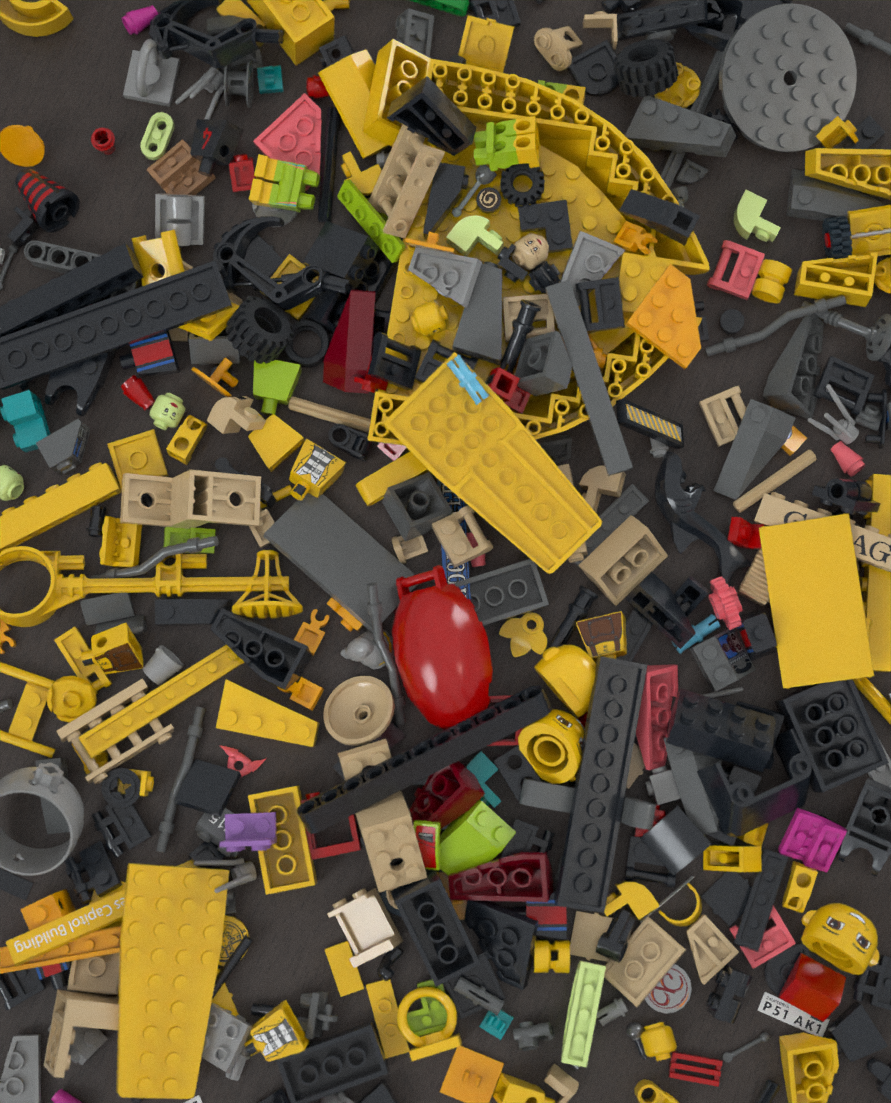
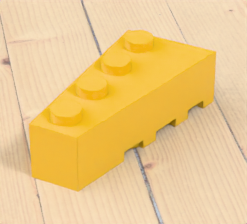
(259, 716)

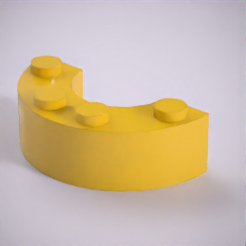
(35, 18)

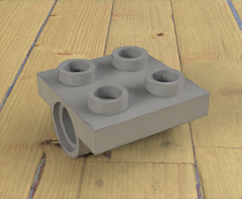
(183, 214)
(224, 1038)

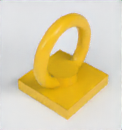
(433, 1042)

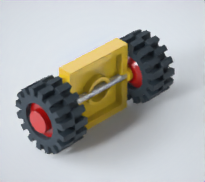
(858, 235)

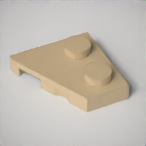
(709, 948)

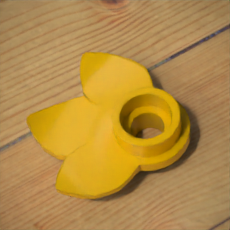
(524, 638)

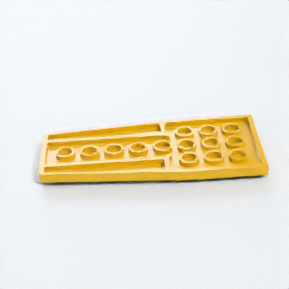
(494, 467)
(167, 976)

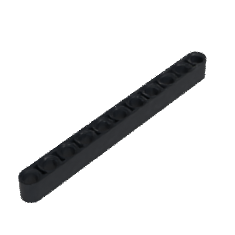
(424, 759)

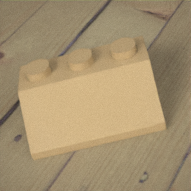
(623, 560)

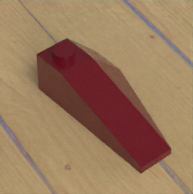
(351, 343)
(446, 795)
(511, 878)

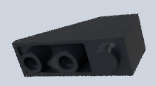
(660, 215)

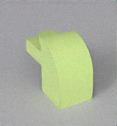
(748, 220)
(470, 232)

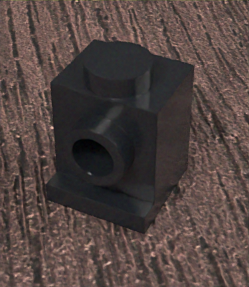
(326, 51)

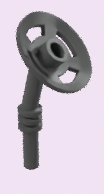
(871, 334)

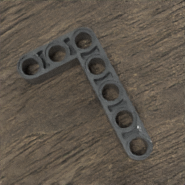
(72, 260)
(559, 798)

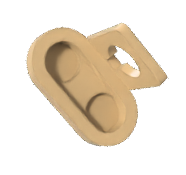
(555, 47)

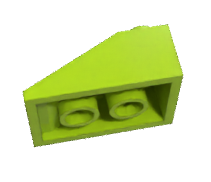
(473, 839)

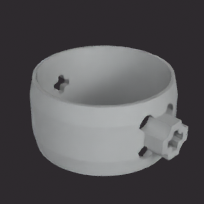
(67, 799)

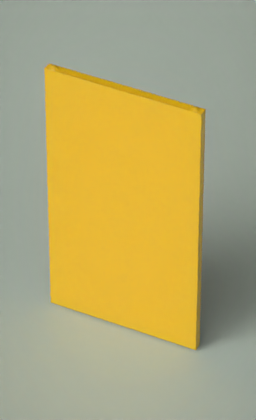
(816, 601)

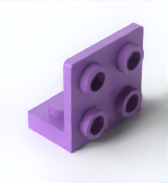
(249, 830)

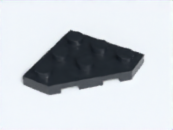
(504, 938)

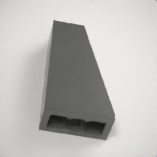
(481, 323)

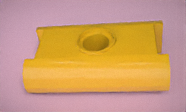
(155, 252)

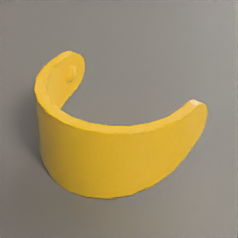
(690, 920)

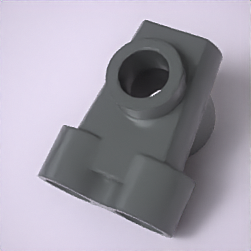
(529, 1034)

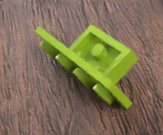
(370, 220)

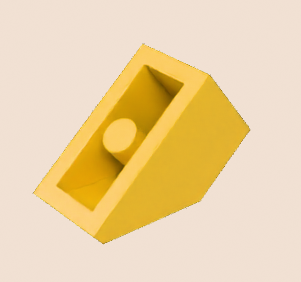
(732, 858)

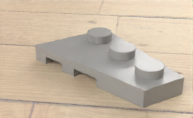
(589, 260)
(447, 272)
(22, 1071)

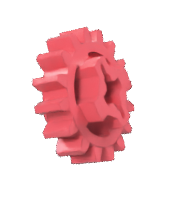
(725, 603)

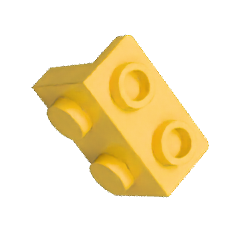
(120, 543)

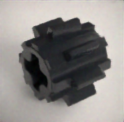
(543, 276)

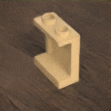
(366, 925)

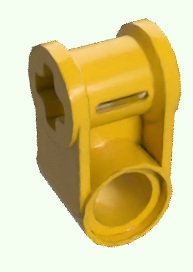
(658, 1096)

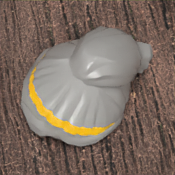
(365, 650)

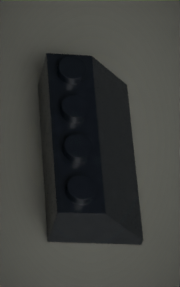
(328, 306)

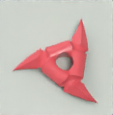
(235, 756)

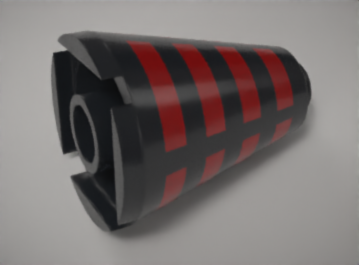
(47, 200)

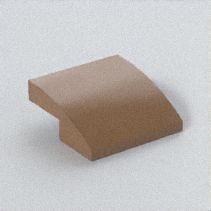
(178, 171)

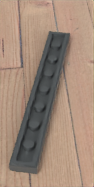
(589, 378)

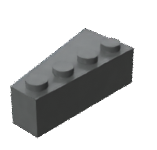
(677, 129)

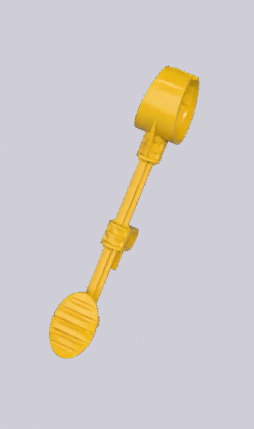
(167, 581)

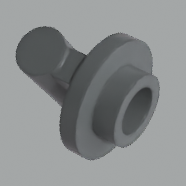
(869, 417)

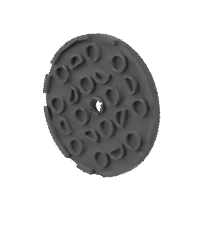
(754, 70)

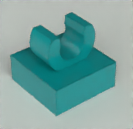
(270, 79)
(496, 1024)

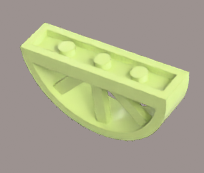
(582, 1013)

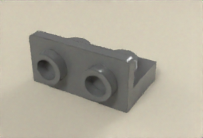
(415, 30)

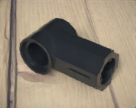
(614, 941)

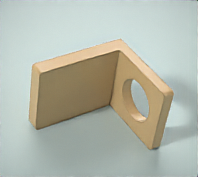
(602, 20)

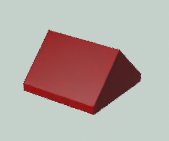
(813, 988)

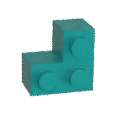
(27, 417)

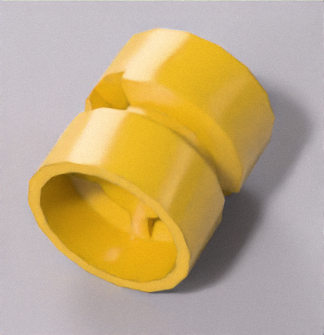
(770, 285)
(542, 956)

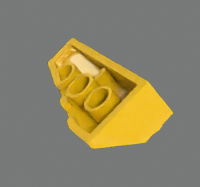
(808, 1067)

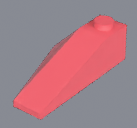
(655, 712)

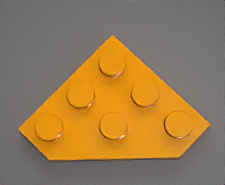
(669, 317)

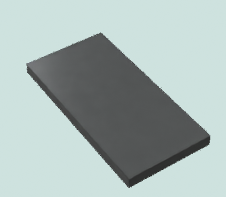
(338, 556)

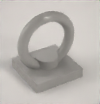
(150, 76)

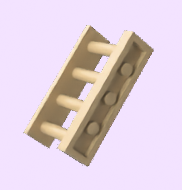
(405, 181)
(94, 717)

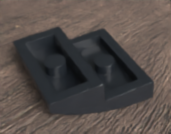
(675, 840)

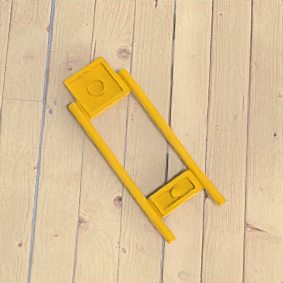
(28, 711)

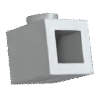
(662, 785)

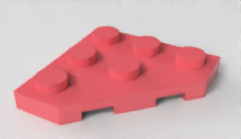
(295, 135)

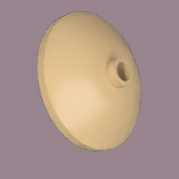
(351, 703)

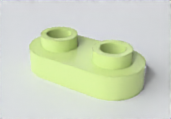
(157, 137)

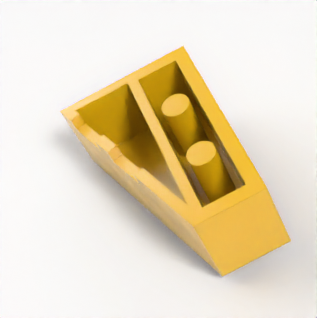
(838, 277)

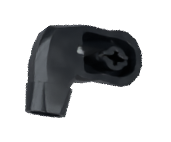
(726, 18)

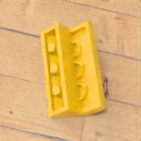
(349, 88)

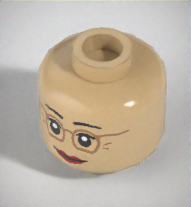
(530, 251)

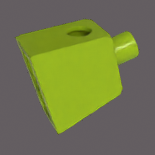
(275, 383)

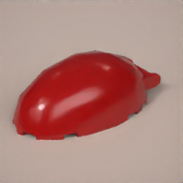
(441, 650)

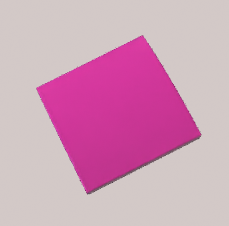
(812, 840)

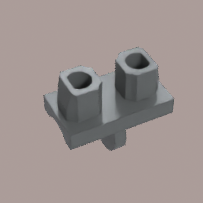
(319, 1014)

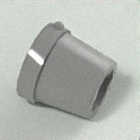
(162, 665)

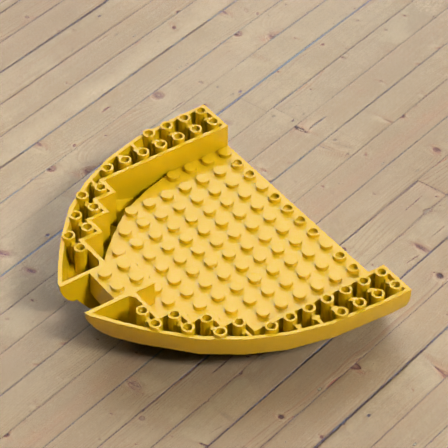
(592, 170)

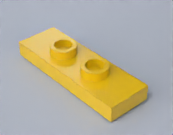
(385, 1014)

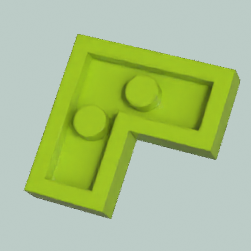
(430, 1017)

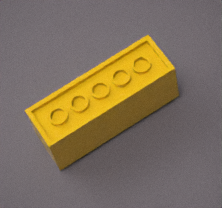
(304, 23)

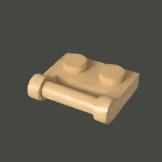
(511, 309)
(720, 417)
(454, 539)

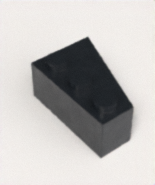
(433, 115)

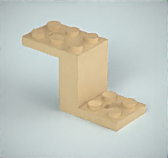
(190, 499)
(385, 825)
(78, 1010)

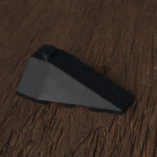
(266, 652)

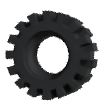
(522, 198)

